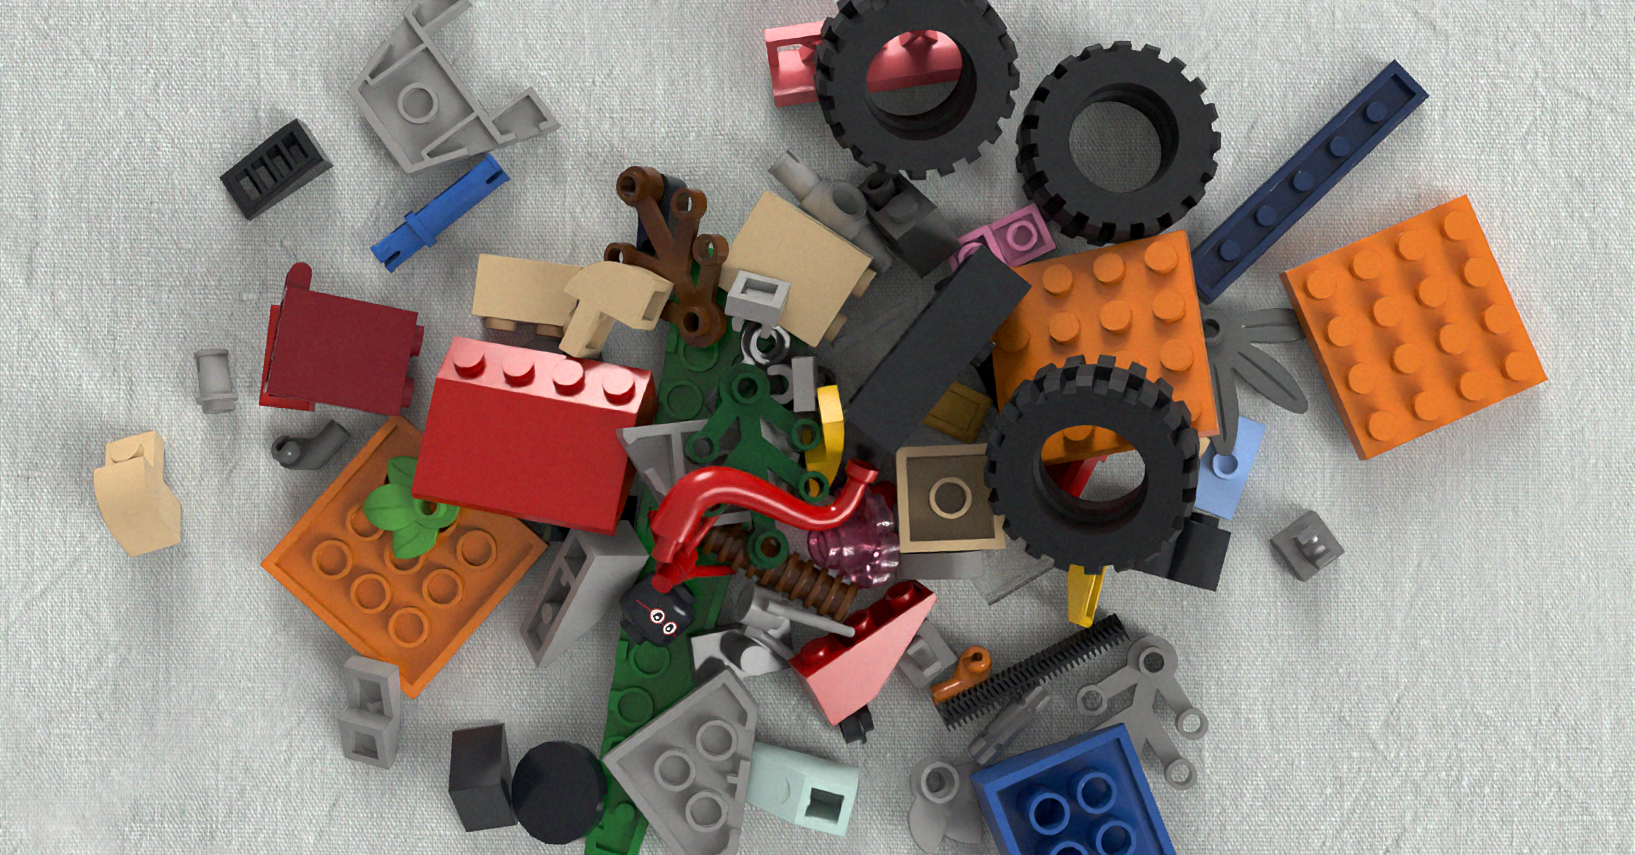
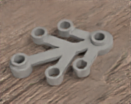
(1139, 716)

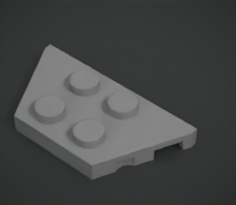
(661, 460)

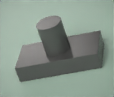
(725, 645)

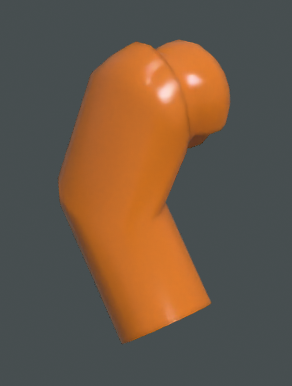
(971, 669)

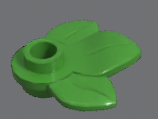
(410, 519)

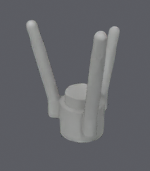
(764, 609)

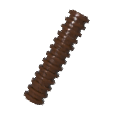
(793, 576)

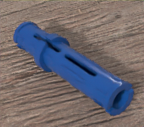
(439, 213)

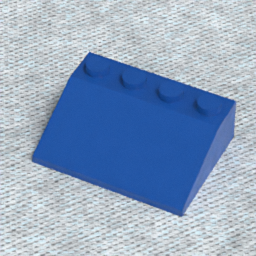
(1073, 799)

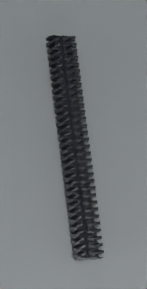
(1031, 670)

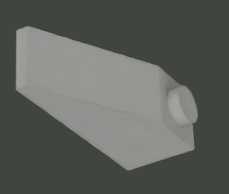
(581, 589)

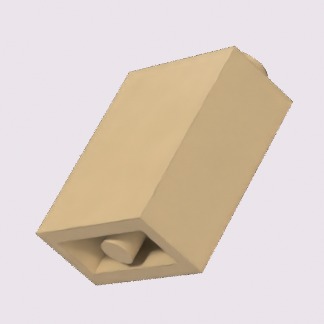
(816, 261)

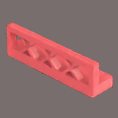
(903, 62)

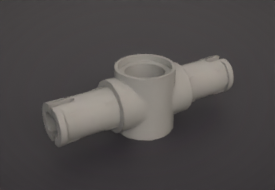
(835, 205)

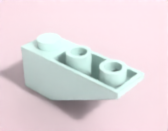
(802, 788)

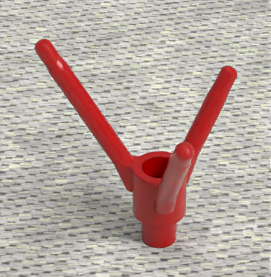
(684, 560)

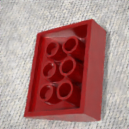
(532, 435)

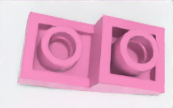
(1012, 239)

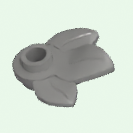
(949, 809)

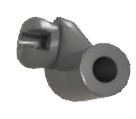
(309, 452)

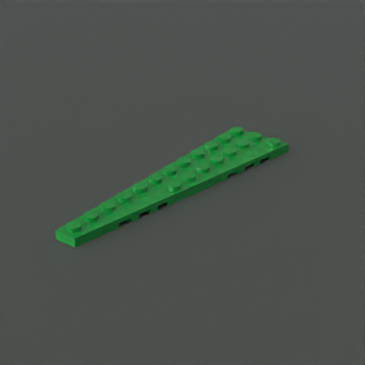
(649, 676)

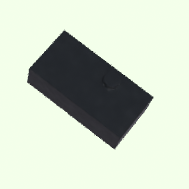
(936, 348)

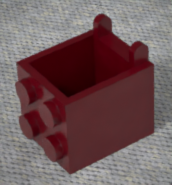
(341, 349)

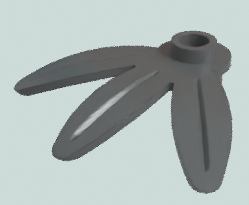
(1259, 370)

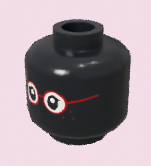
(657, 615)

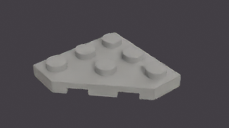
(693, 766)

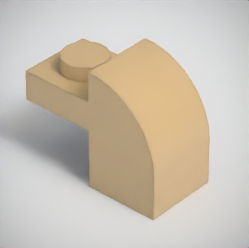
(608, 294)
(134, 497)

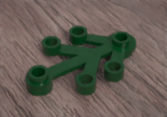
(757, 454)

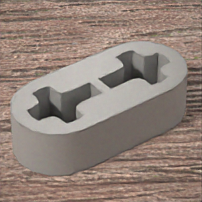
(940, 565)

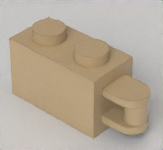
(523, 292)

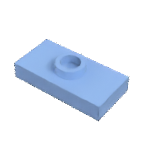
(1224, 477)

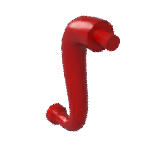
(702, 488)

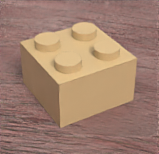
(945, 500)

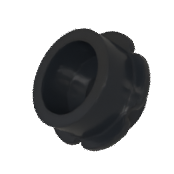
(856, 725)

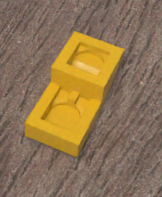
(828, 453)

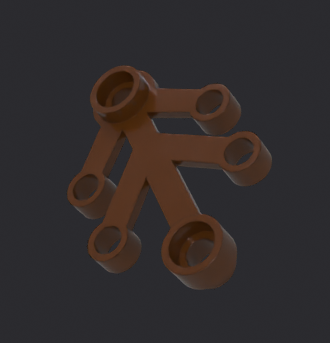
(643, 189)

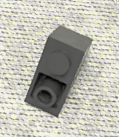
(908, 222)

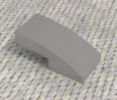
(372, 720)

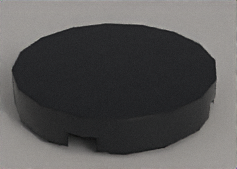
(559, 792)

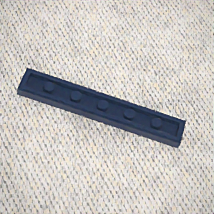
(1304, 179)

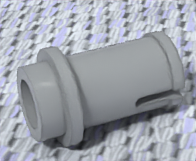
(214, 381)

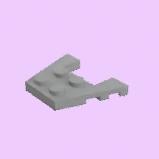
(426, 108)

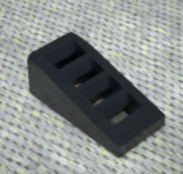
(291, 134)

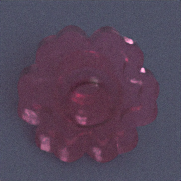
(861, 546)

